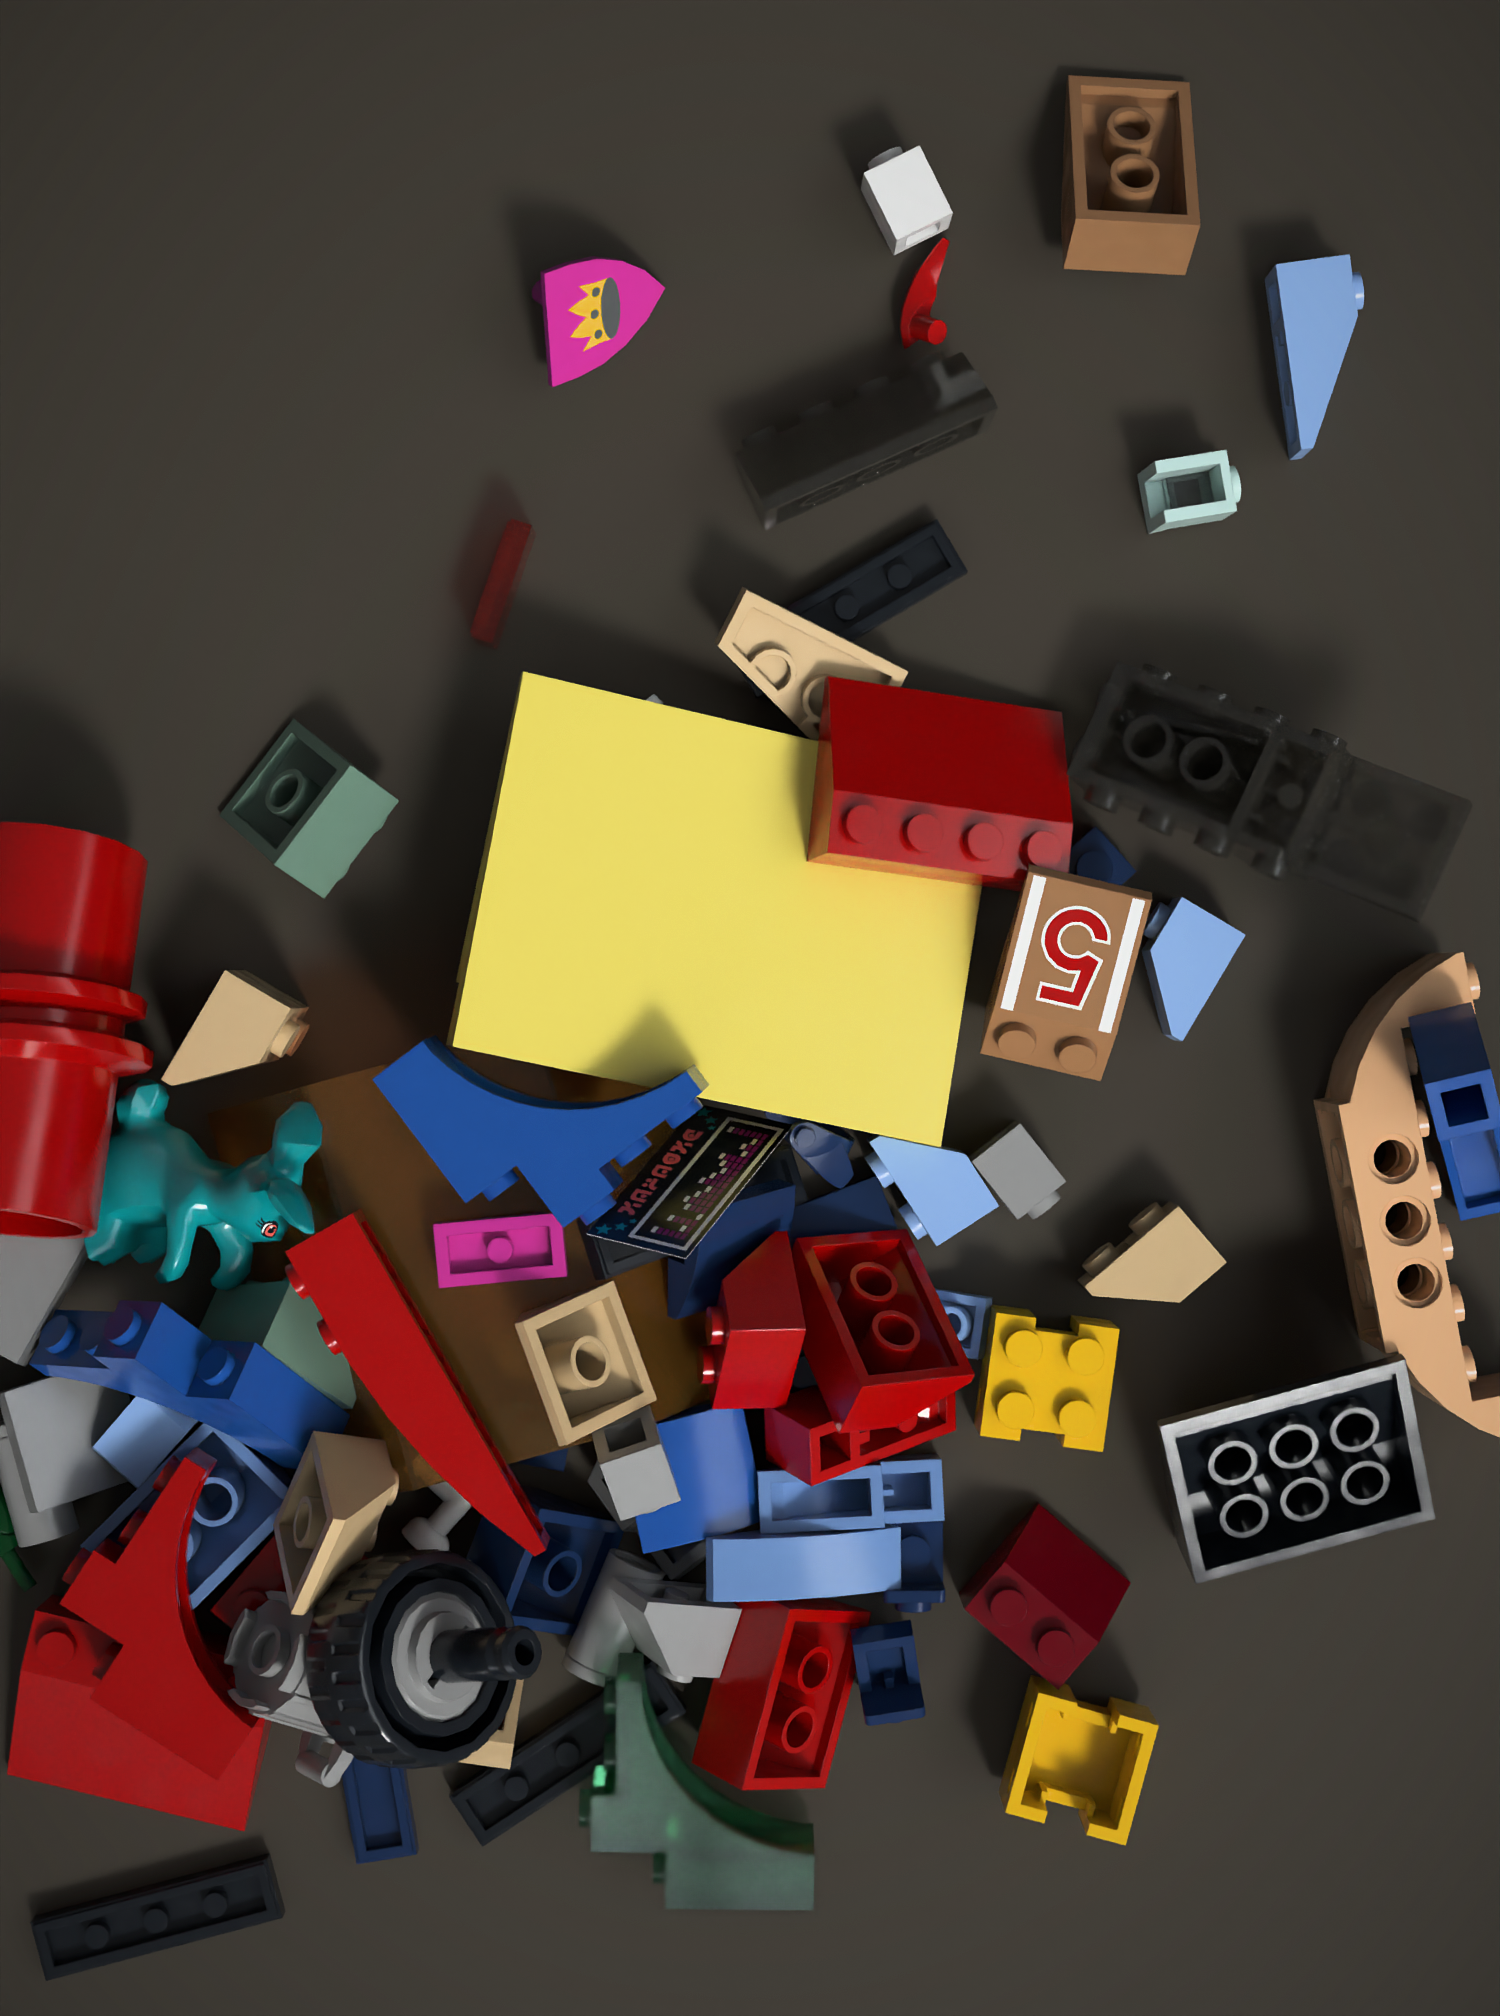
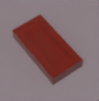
(502, 583)

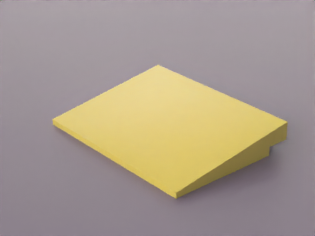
(663, 916)

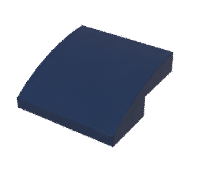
(740, 1229)

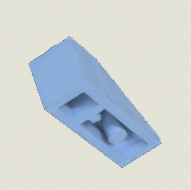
(1311, 325)

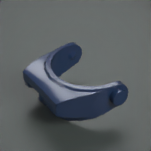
(820, 1146)

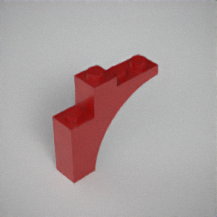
(141, 1598)

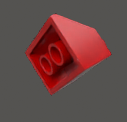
(875, 1329)
(781, 1695)

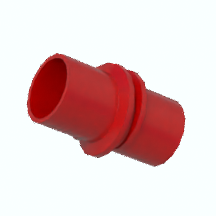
(64, 1009)

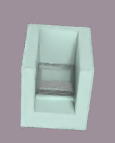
(1188, 490)

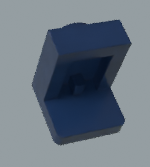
(888, 1673)

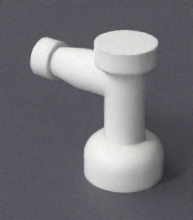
(432, 1532)

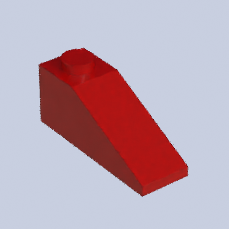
(811, 1449)

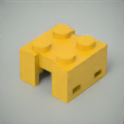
(1046, 1378)
(1079, 1759)

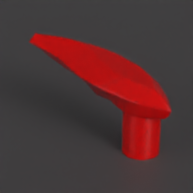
(920, 296)

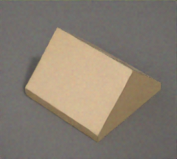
(584, 1361)

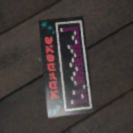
(690, 1181)

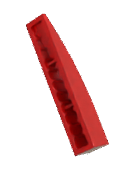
(405, 1369)

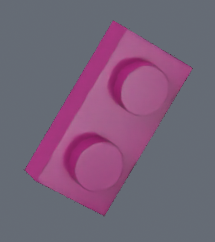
(499, 1249)

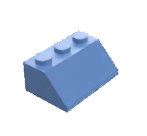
(231, 1513)

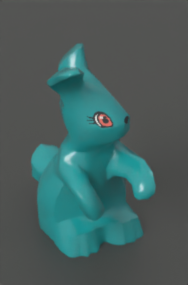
(166, 1187)

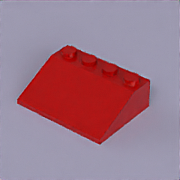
(939, 786)
(84, 1748)

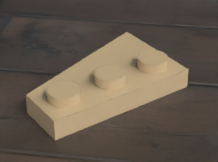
(794, 656)

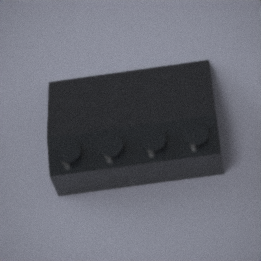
(1295, 1469)

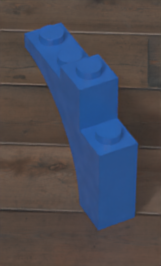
(1461, 1104)
(561, 1147)
(170, 1362)

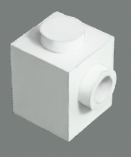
(905, 198)

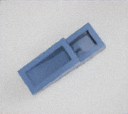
(868, 1497)
(802, 1564)

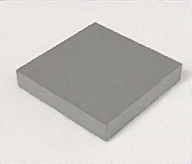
(53, 1435)

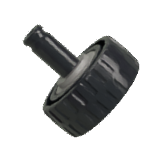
(415, 1659)

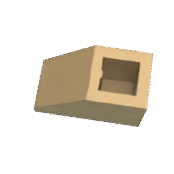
(1156, 1262)

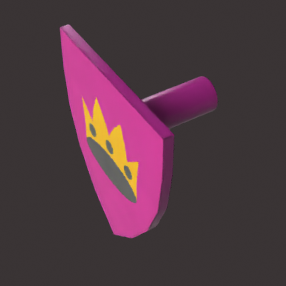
(591, 312)

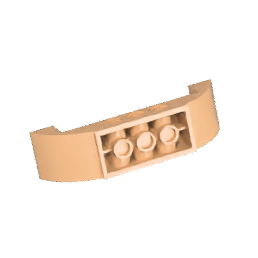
(1374, 1103)

